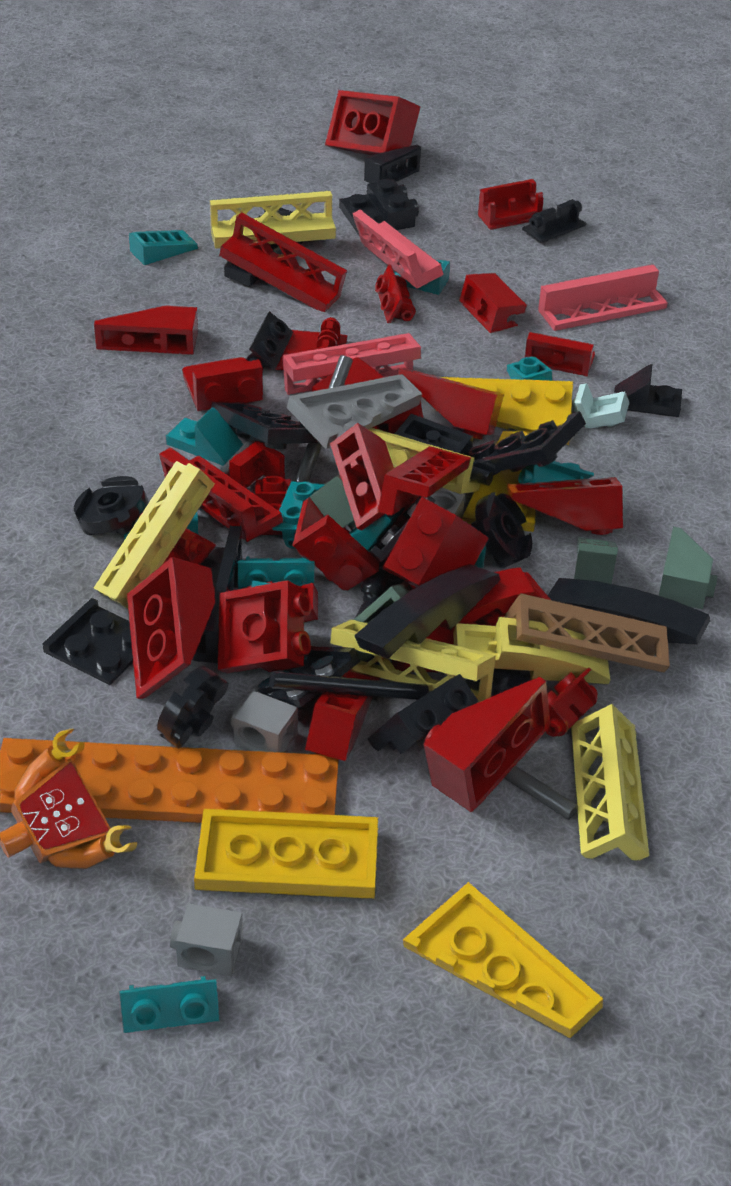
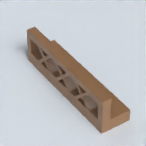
(606, 634)

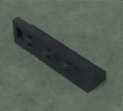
(224, 570)

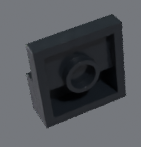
(383, 202)
(415, 721)

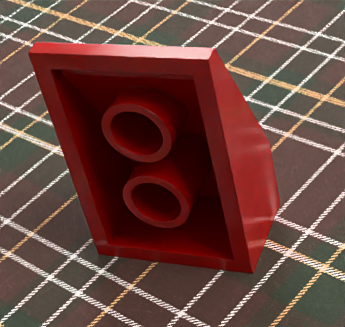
(371, 122)
(168, 621)
(485, 741)

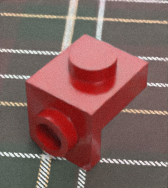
(255, 463)

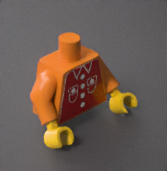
(60, 814)

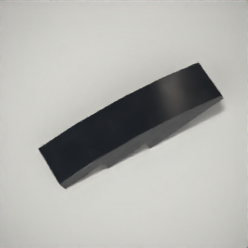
(423, 609)
(683, 622)

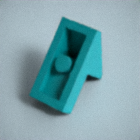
(207, 438)

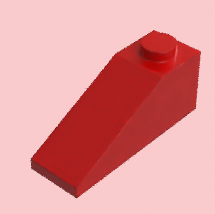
(150, 330)
(459, 403)
(362, 464)
(583, 503)
(338, 721)

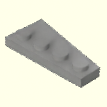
(337, 409)

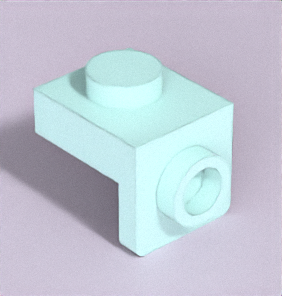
(602, 410)

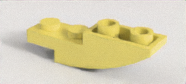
(519, 655)

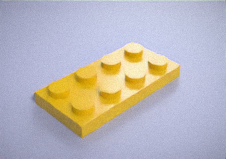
(287, 853)

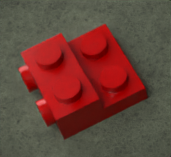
(263, 628)

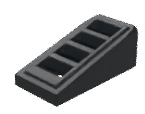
(385, 164)

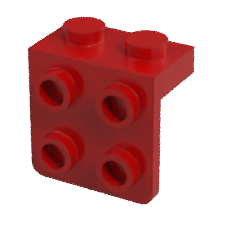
(224, 382)
(332, 548)

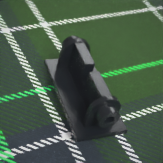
(554, 223)
(270, 341)

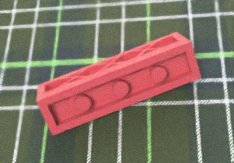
(397, 250)
(598, 293)
(375, 352)

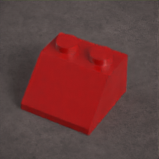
(433, 545)

